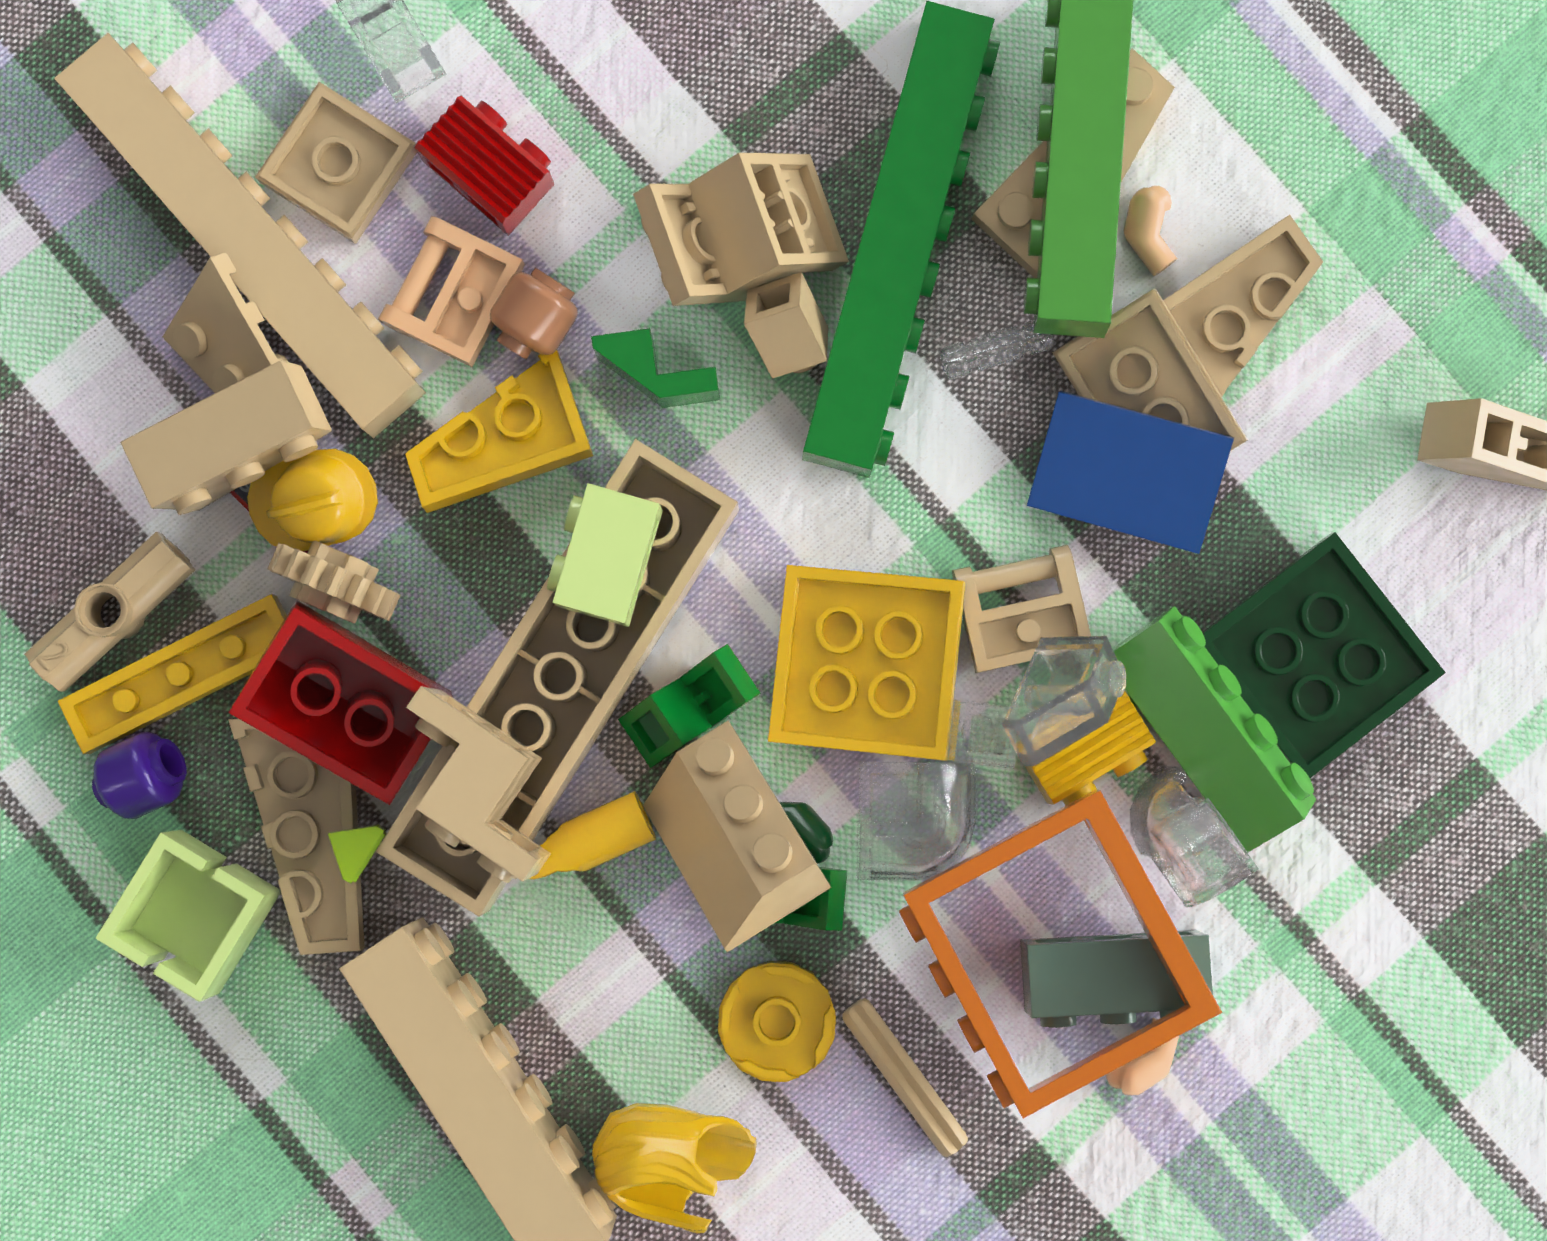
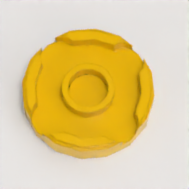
(776, 1021)

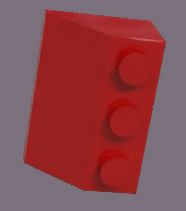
(337, 702)

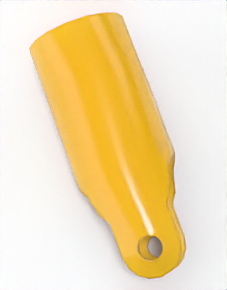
(598, 836)

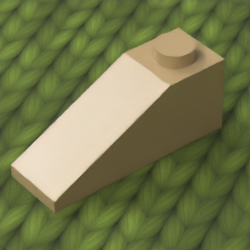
(1485, 442)

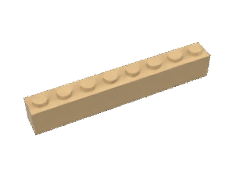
(229, 217)

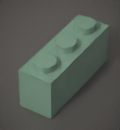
(1102, 977)

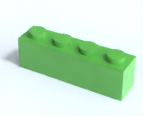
(1213, 730)

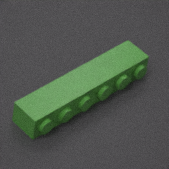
(1081, 167)

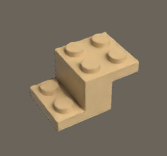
(740, 227)
(477, 786)

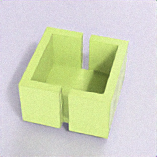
(191, 908)

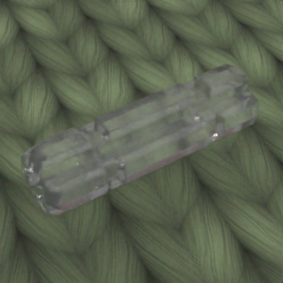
(993, 350)

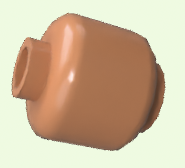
(533, 313)

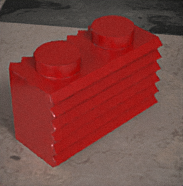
(485, 163)

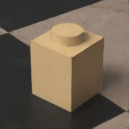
(786, 325)

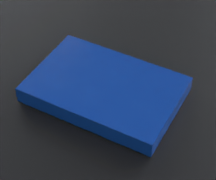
(1130, 471)

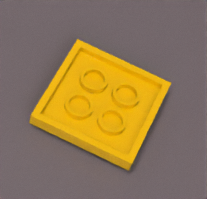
(867, 662)

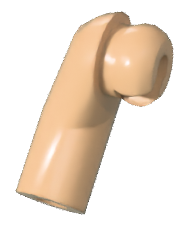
(1144, 226)
(1145, 1070)

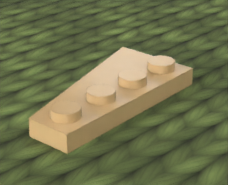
(1011, 207)

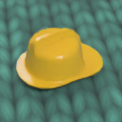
(312, 499)

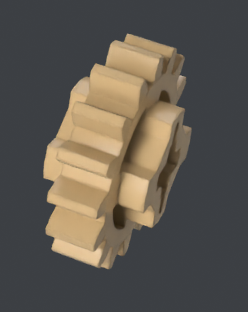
(333, 581)

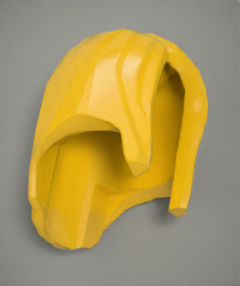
(661, 1154)

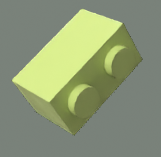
(605, 554)

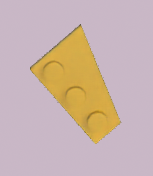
(507, 438)

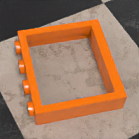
(1145, 903)

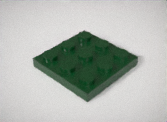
(1321, 654)

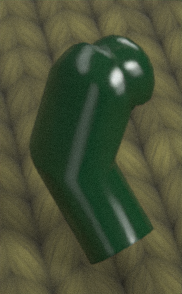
(811, 828)

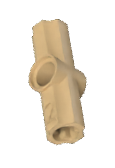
(82, 636)

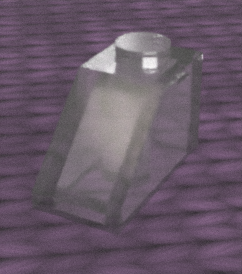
(1063, 695)

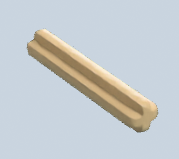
(905, 1077)

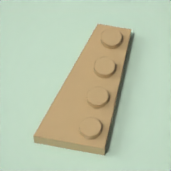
(298, 810)

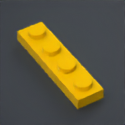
(172, 676)

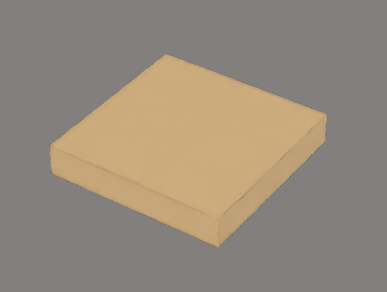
(337, 162)

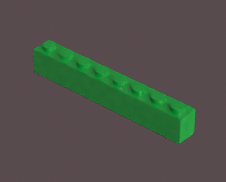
(899, 239)

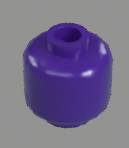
(138, 775)

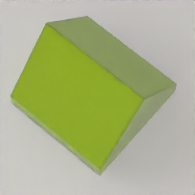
(355, 849)

